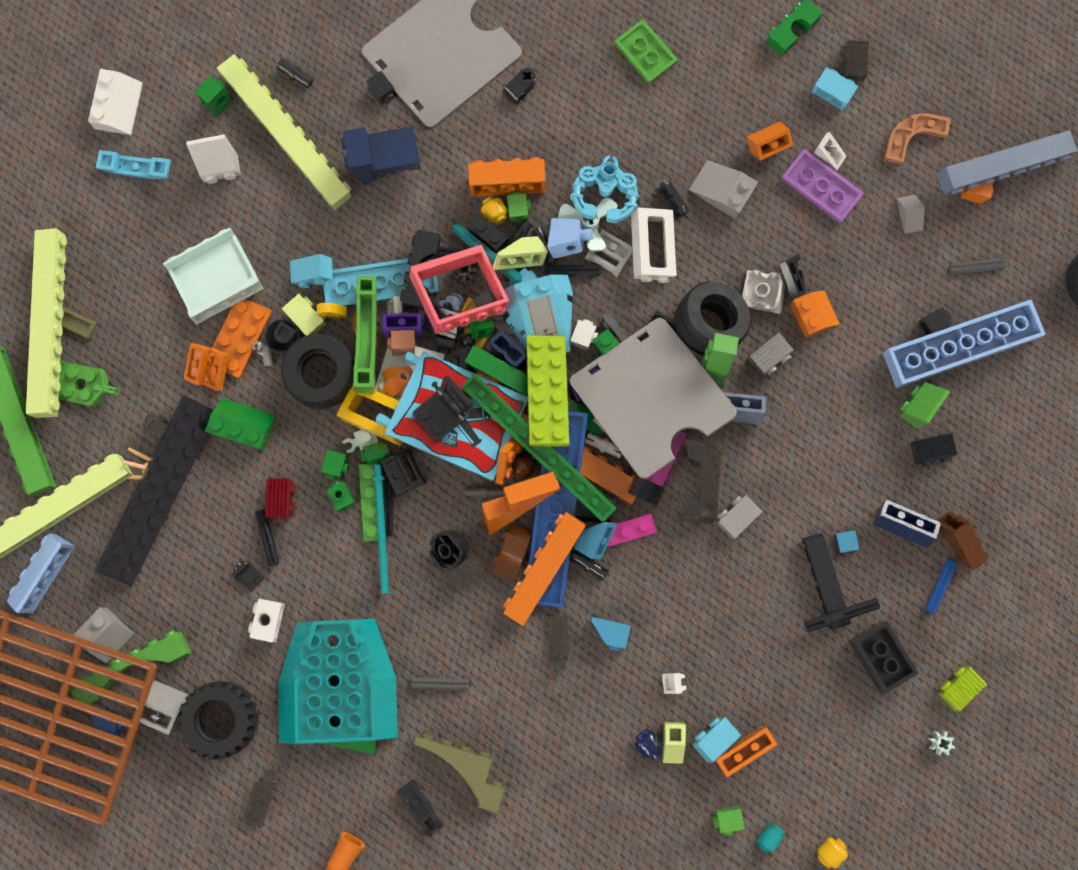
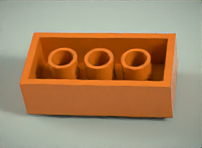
(506, 177)

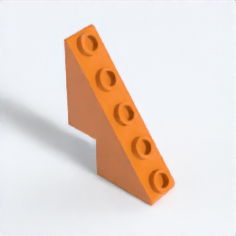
(517, 501)

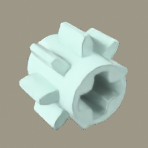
(936, 740)

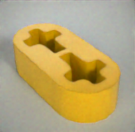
(331, 310)

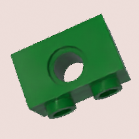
(213, 95)

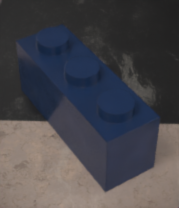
(907, 523)

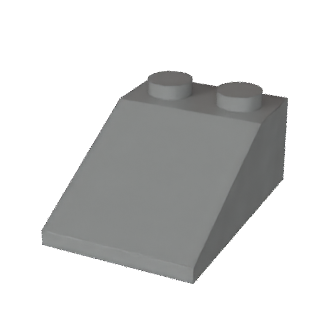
(723, 187)

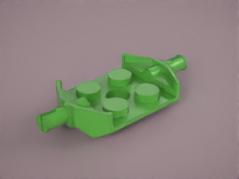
(95, 384)

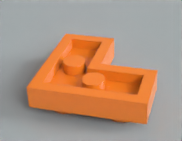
(506, 458)

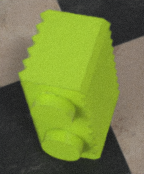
(961, 688)

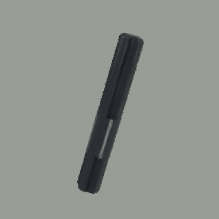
(841, 615)

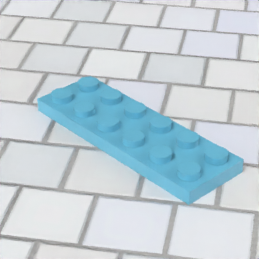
(389, 280)

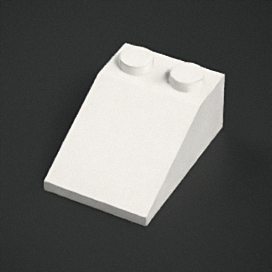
(214, 158)

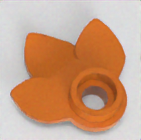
(395, 382)

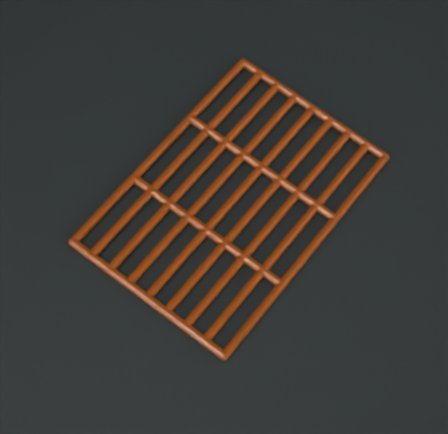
(55, 718)

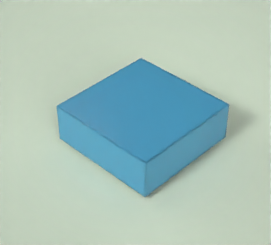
(847, 541)

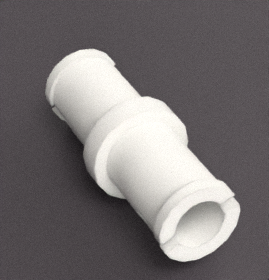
(603, 445)

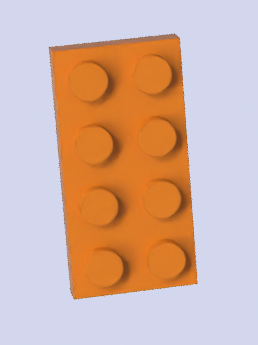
(239, 332)

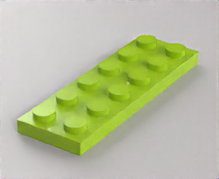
(547, 391)

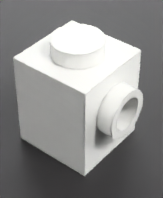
(583, 334)

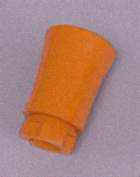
(345, 852)

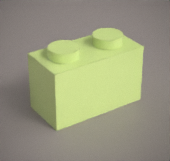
(304, 316)

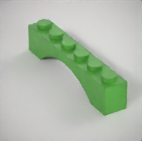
(365, 335)
(167, 650)

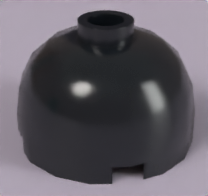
(448, 549)

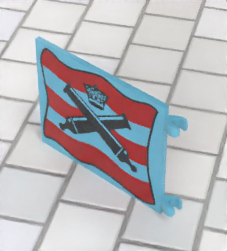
(470, 445)

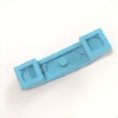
(133, 166)

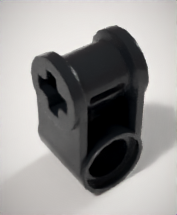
(518, 88)

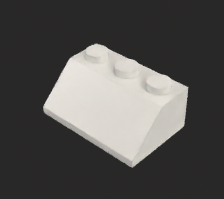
(115, 102)

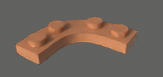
(910, 127)

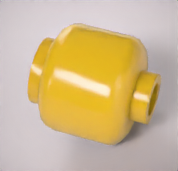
(494, 210)
(832, 853)

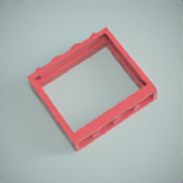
(453, 262)

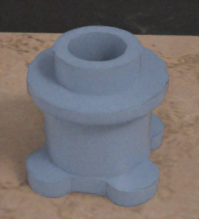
(452, 302)

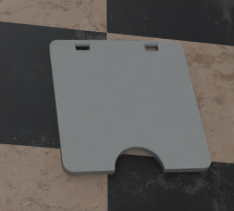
(440, 56)
(650, 395)

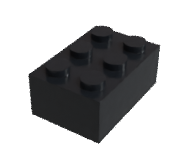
(883, 657)

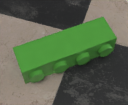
(719, 357)

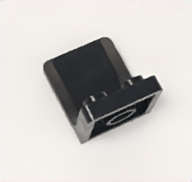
(443, 410)

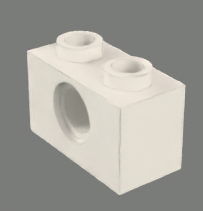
(270, 631)

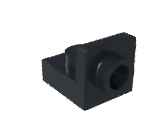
(247, 575)

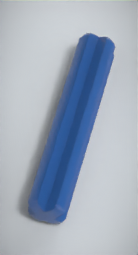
(941, 586)

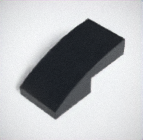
(646, 490)

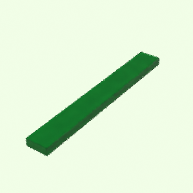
(517, 380)

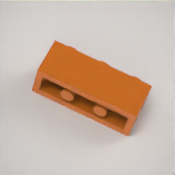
(745, 751)

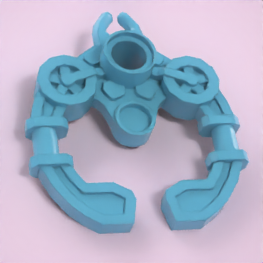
(607, 178)

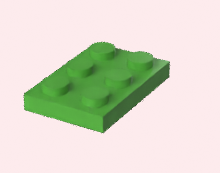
(646, 51)

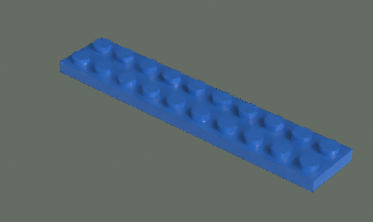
(557, 504)

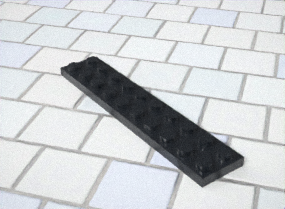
(155, 492)

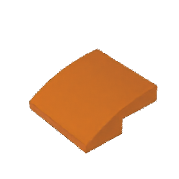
(206, 366)

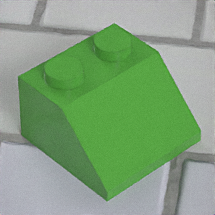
(923, 404)

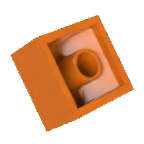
(814, 313)

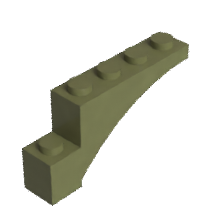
(471, 765)

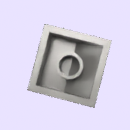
(104, 630)

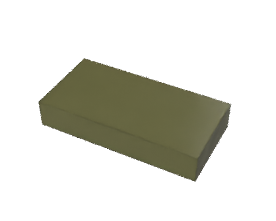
(78, 324)

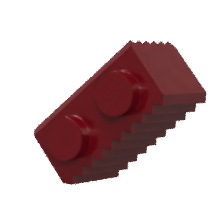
(279, 498)

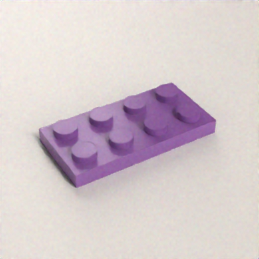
(822, 185)

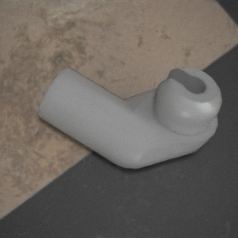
(263, 350)

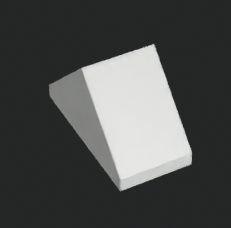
(830, 152)

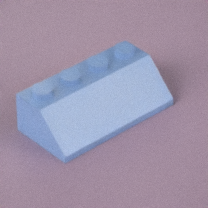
(39, 574)

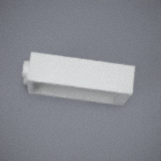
(640, 245)

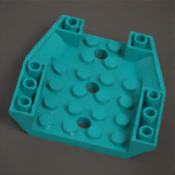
(362, 699)

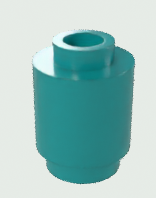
(770, 838)

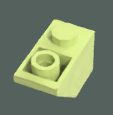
(674, 742)

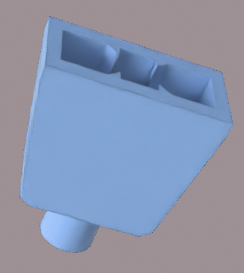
(567, 237)

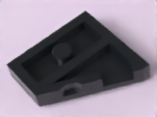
(793, 276)

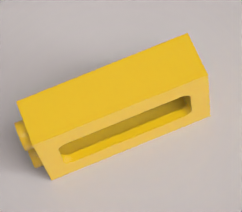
(350, 405)

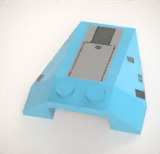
(540, 308)

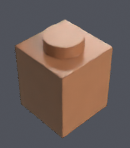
(402, 342)

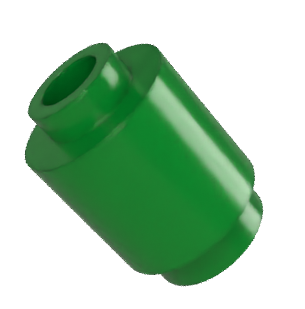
(374, 453)

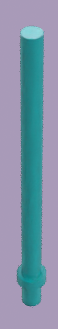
(378, 478)

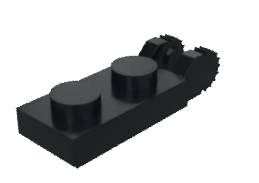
(418, 806)

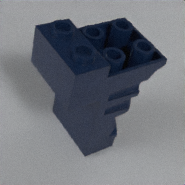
(380, 152)

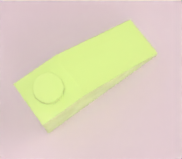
(522, 253)

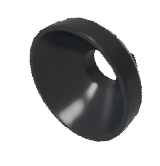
(272, 343)

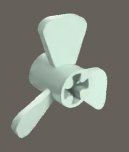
(569, 212)

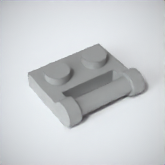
(614, 249)

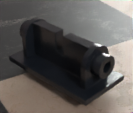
(672, 199)

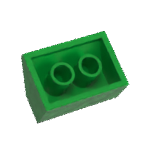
(241, 424)

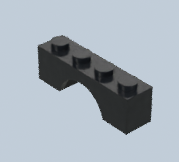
(425, 246)

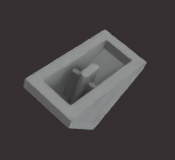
(911, 213)

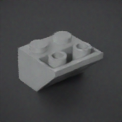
(163, 708)

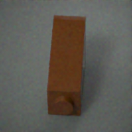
(962, 540)

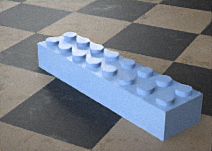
(963, 343)

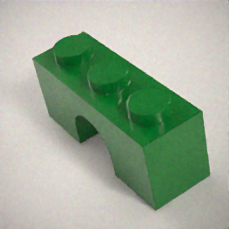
(804, 16)

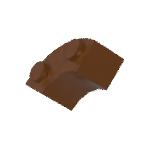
(513, 551)

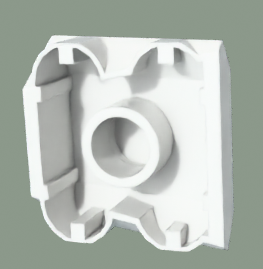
(764, 291)

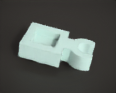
(361, 439)

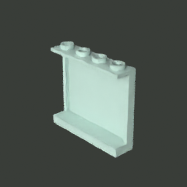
(213, 275)

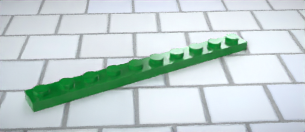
(546, 455)

